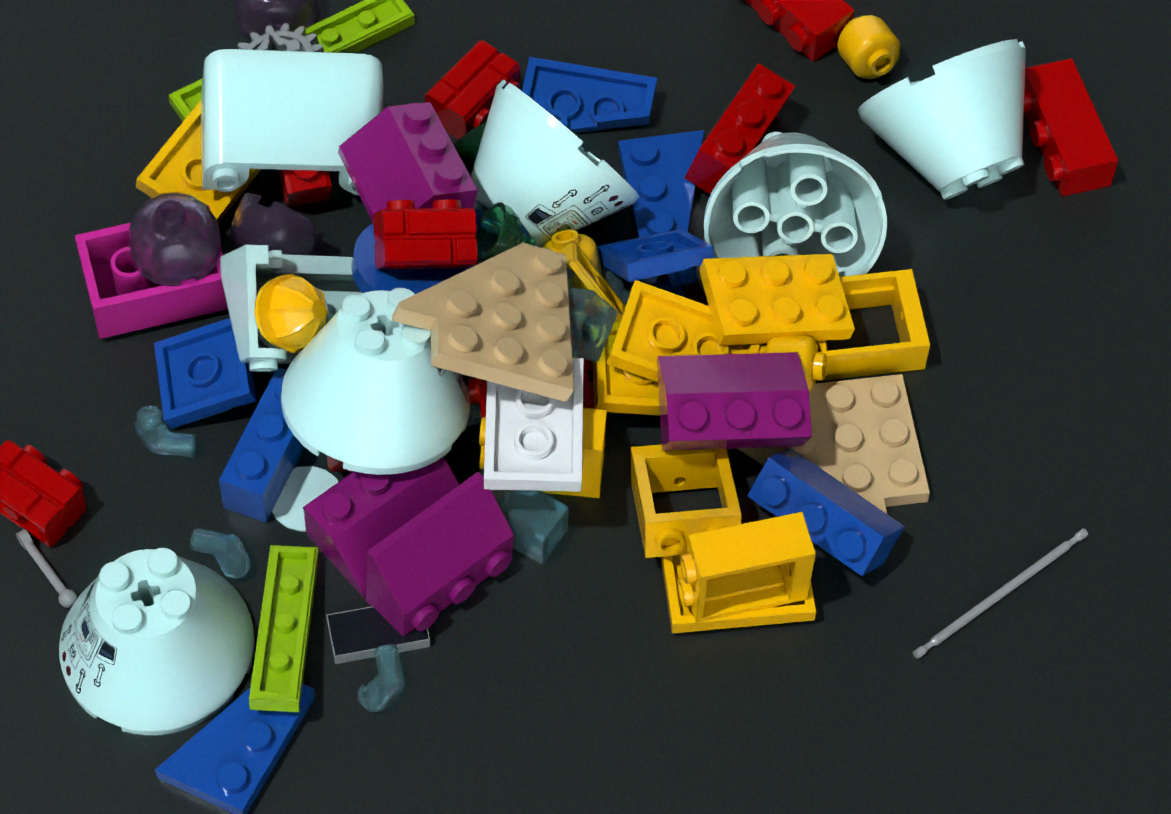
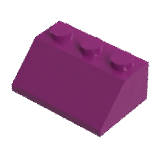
(406, 157)
(733, 401)
(367, 510)
(438, 557)

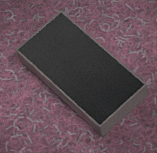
(360, 631)

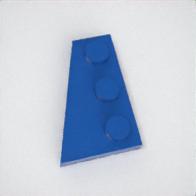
(590, 96)
(657, 173)
(234, 753)

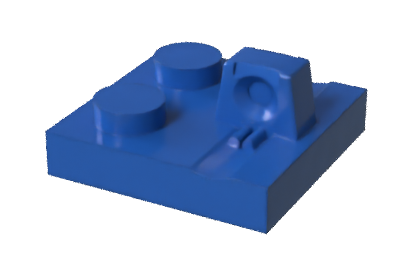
(668, 254)
(202, 374)

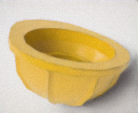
(290, 312)

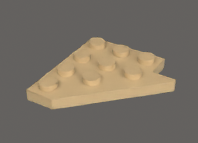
(501, 321)
(864, 440)

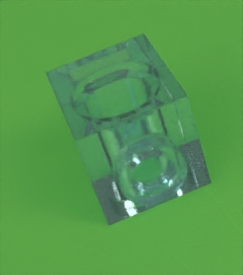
(589, 323)

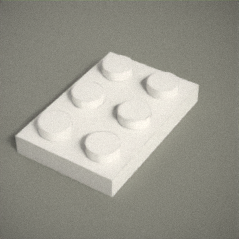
(534, 438)

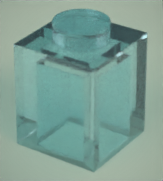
(535, 521)

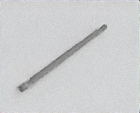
(1000, 593)

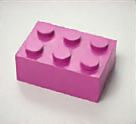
(129, 301)

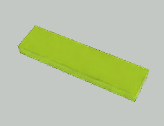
(284, 629)

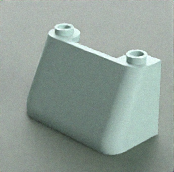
(283, 111)
(250, 268)

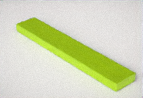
(340, 33)

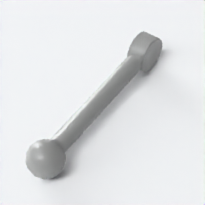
(66, 596)

